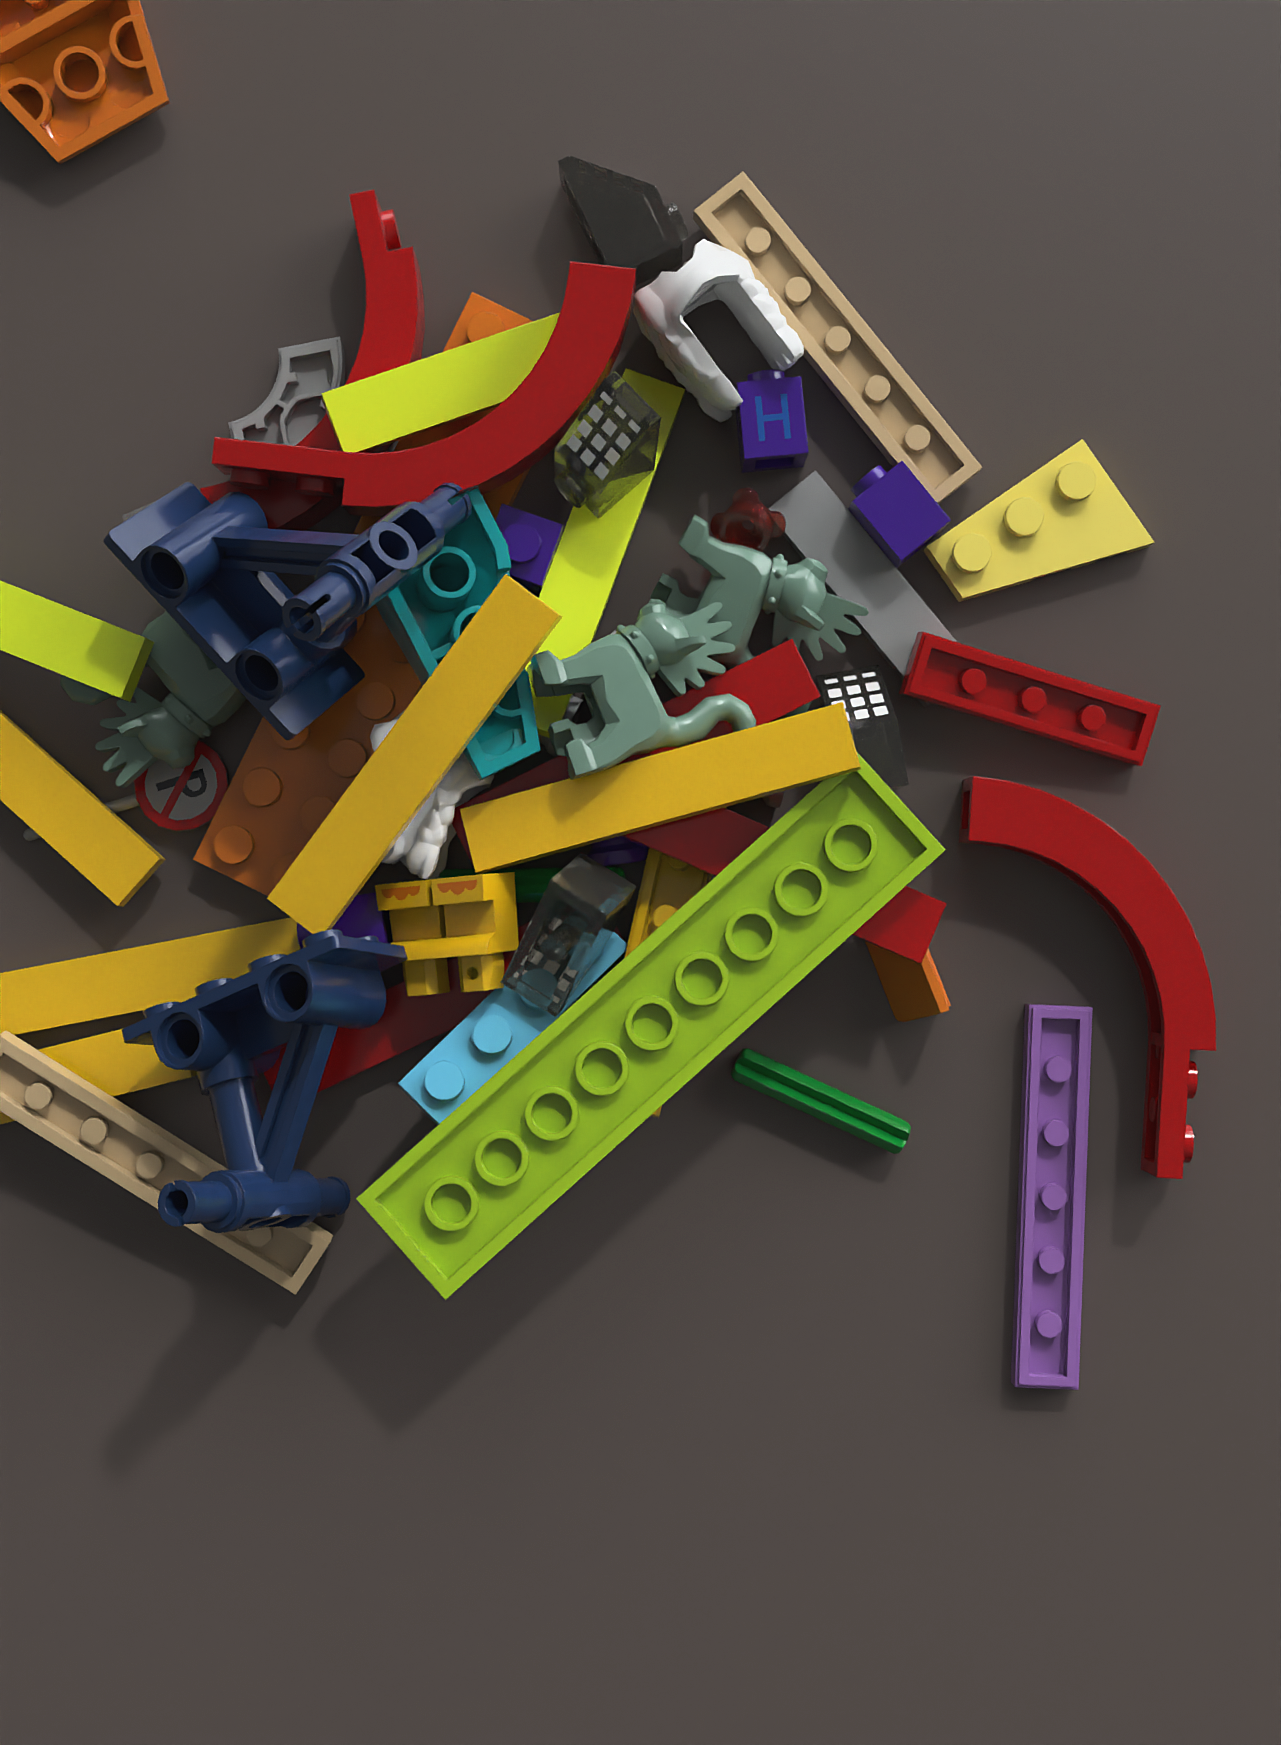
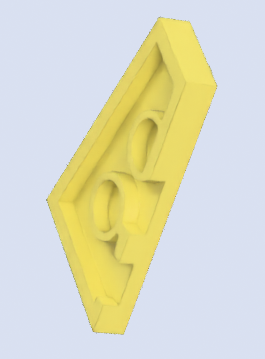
(1043, 525)

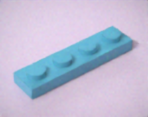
(489, 1040)

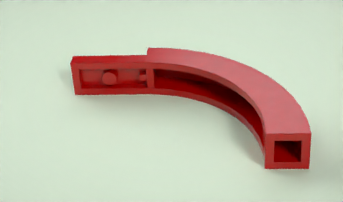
(485, 453)
(1148, 920)

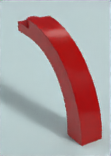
(389, 340)

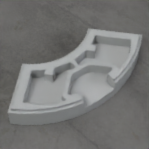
(295, 400)

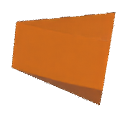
(77, 70)

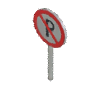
(176, 797)

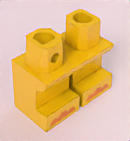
(452, 918)

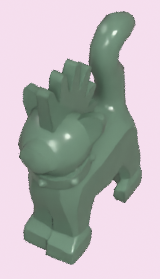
(753, 582)
(619, 690)
(166, 729)

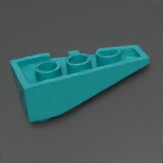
(436, 607)

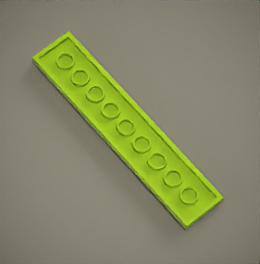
(649, 1026)

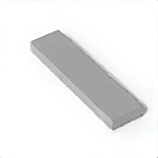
(857, 571)

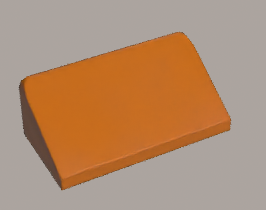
(910, 987)

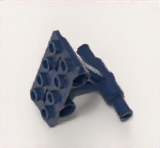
(219, 583)
(236, 1033)

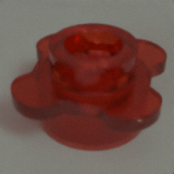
(747, 506)

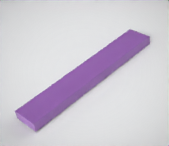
(1051, 1196)

